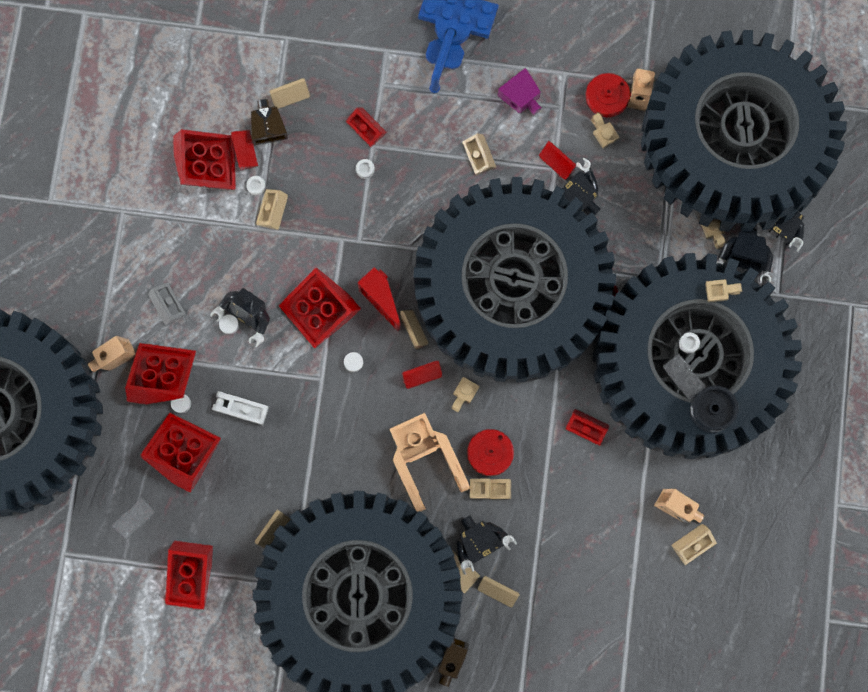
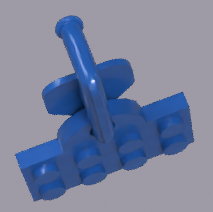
(453, 19)

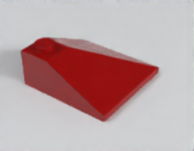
(205, 159)
(319, 307)
(159, 374)
(180, 451)

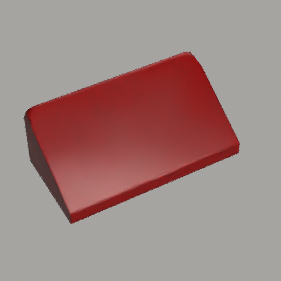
(365, 126)
(244, 149)
(557, 160)
(422, 374)
(587, 427)

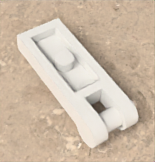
(241, 408)

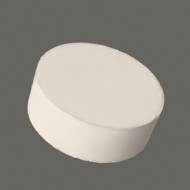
(365, 169)
(256, 185)
(229, 324)
(689, 342)
(353, 362)
(181, 405)

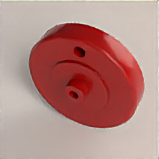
(608, 95)
(490, 452)

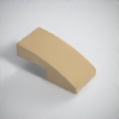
(490, 489)

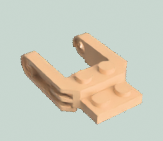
(415, 440)

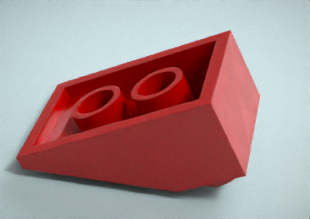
(376, 290)
(188, 574)

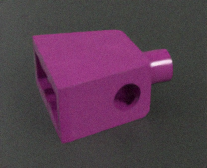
(521, 93)

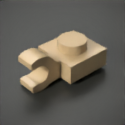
(605, 132)
(713, 232)
(719, 290)
(465, 392)

